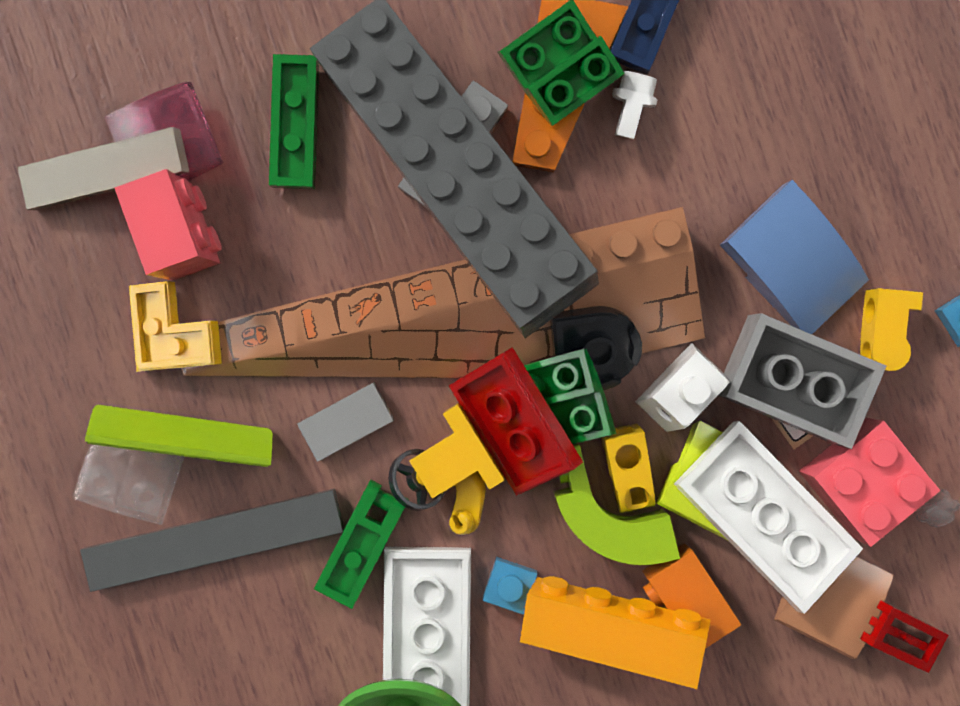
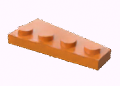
(537, 142)

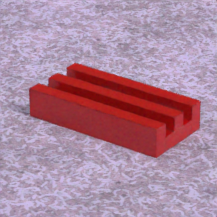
(883, 626)

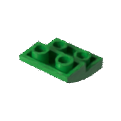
(561, 63)
(574, 395)

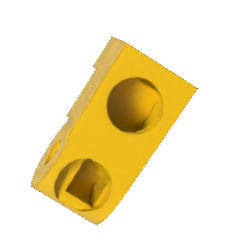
(886, 326)
(629, 468)

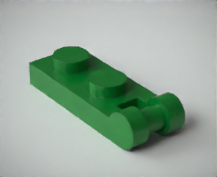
(359, 547)

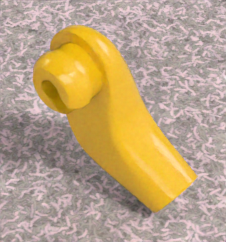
(468, 504)

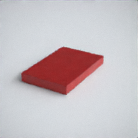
(515, 422)

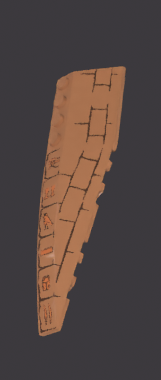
(450, 323)

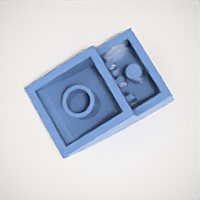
(796, 258)

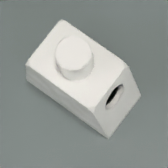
(683, 390)

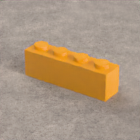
(615, 630)

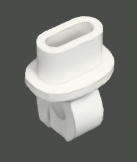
(636, 92)

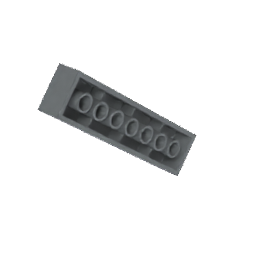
(456, 167)

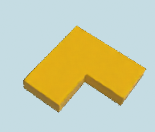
(161, 339)

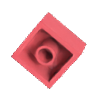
(169, 225)
(870, 484)

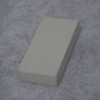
(345, 421)

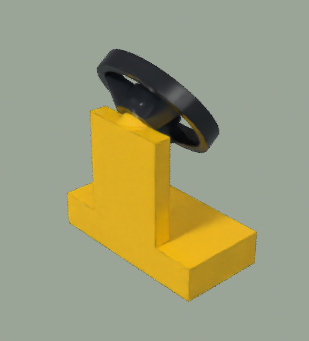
(445, 463)

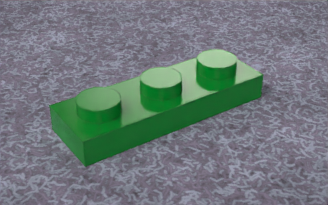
(293, 121)

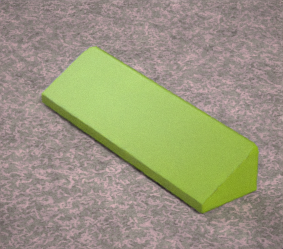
(179, 436)

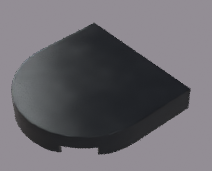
(606, 335)

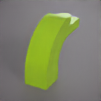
(625, 539)

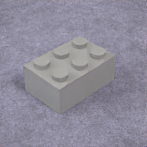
(801, 380)

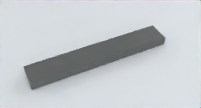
(212, 540)

